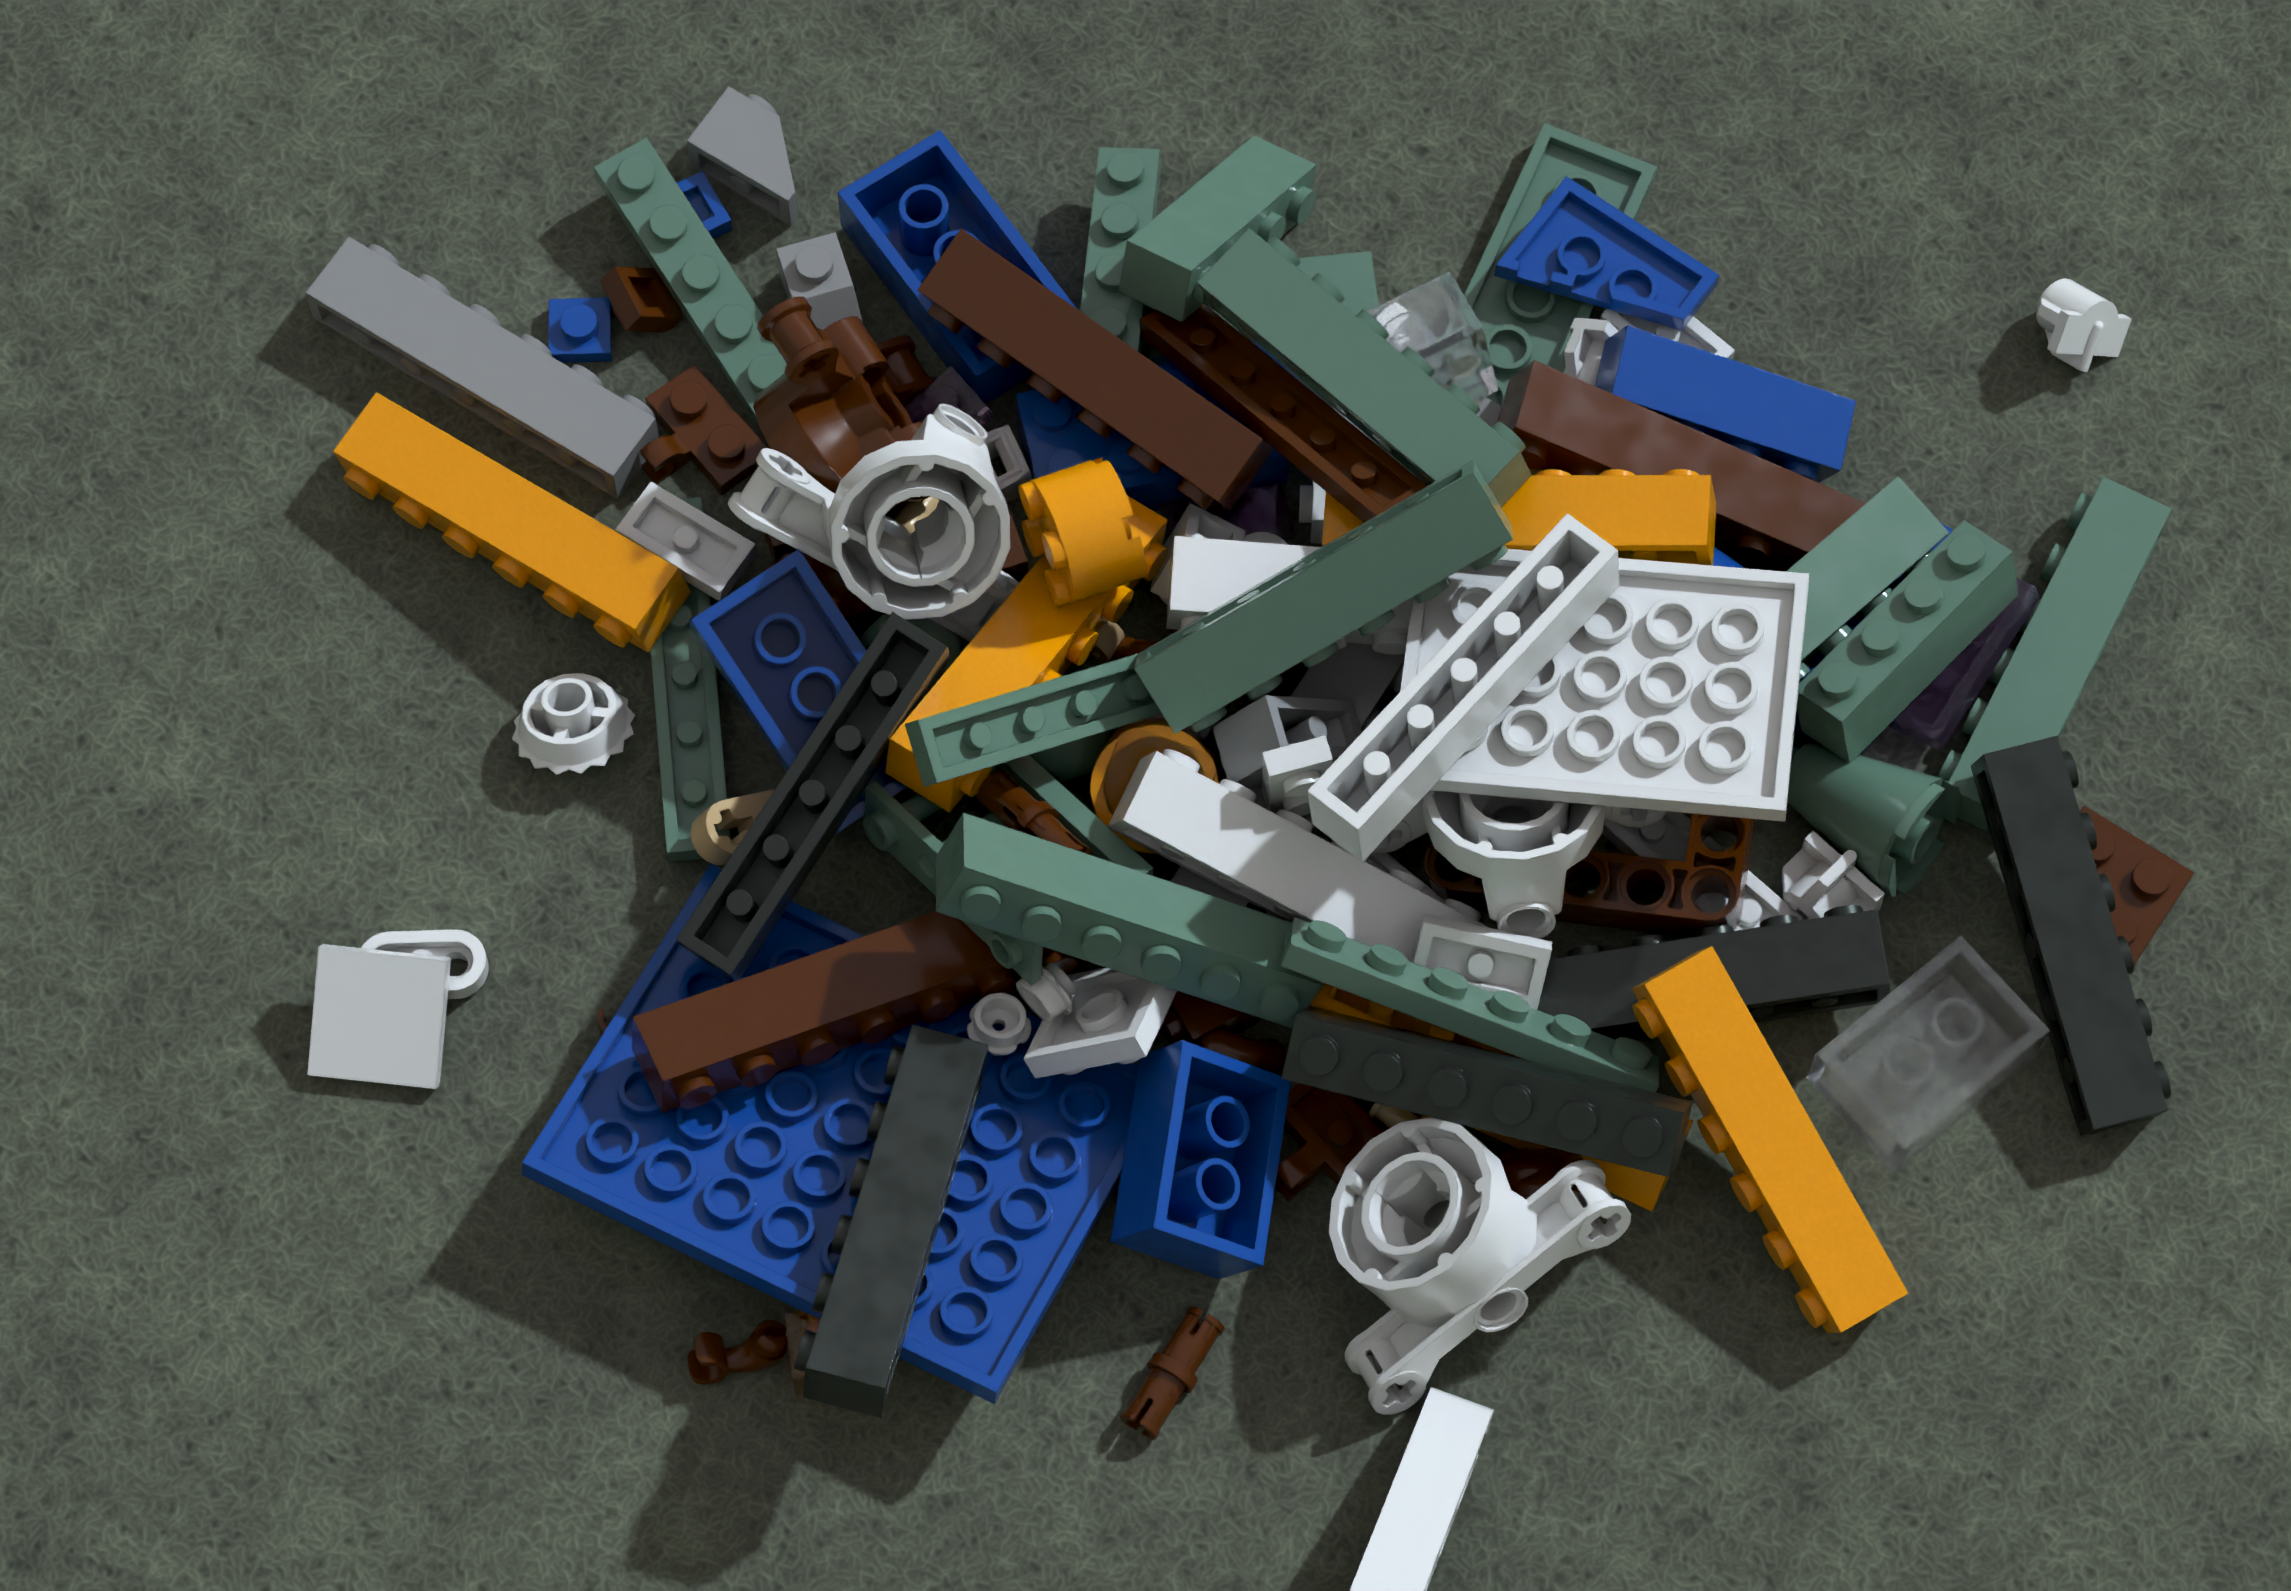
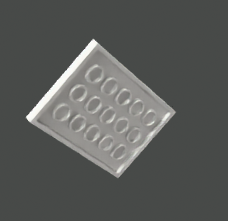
(1655, 704)

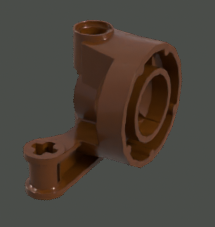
(837, 392)

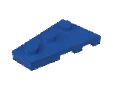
(1606, 259)

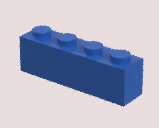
(1730, 401)

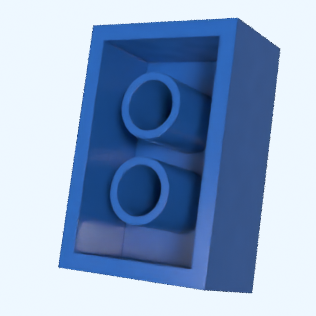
(1201, 1160)

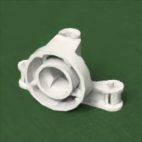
(938, 572)
(1513, 847)
(1451, 1246)

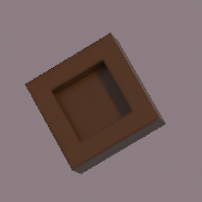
(640, 299)

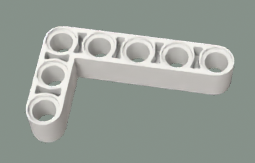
(1424, 1495)

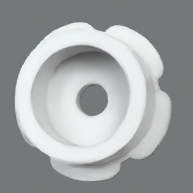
(1050, 994)
(1004, 1010)

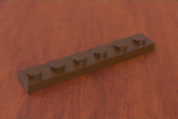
(1281, 411)

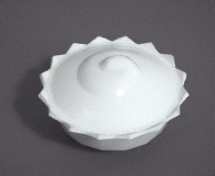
(572, 723)

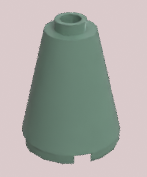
(1876, 811)

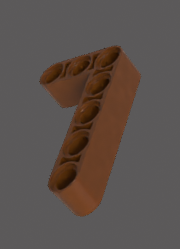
(1622, 874)

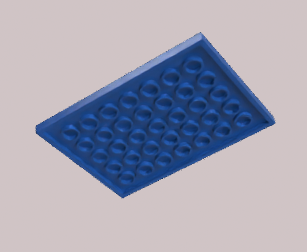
(770, 1166)

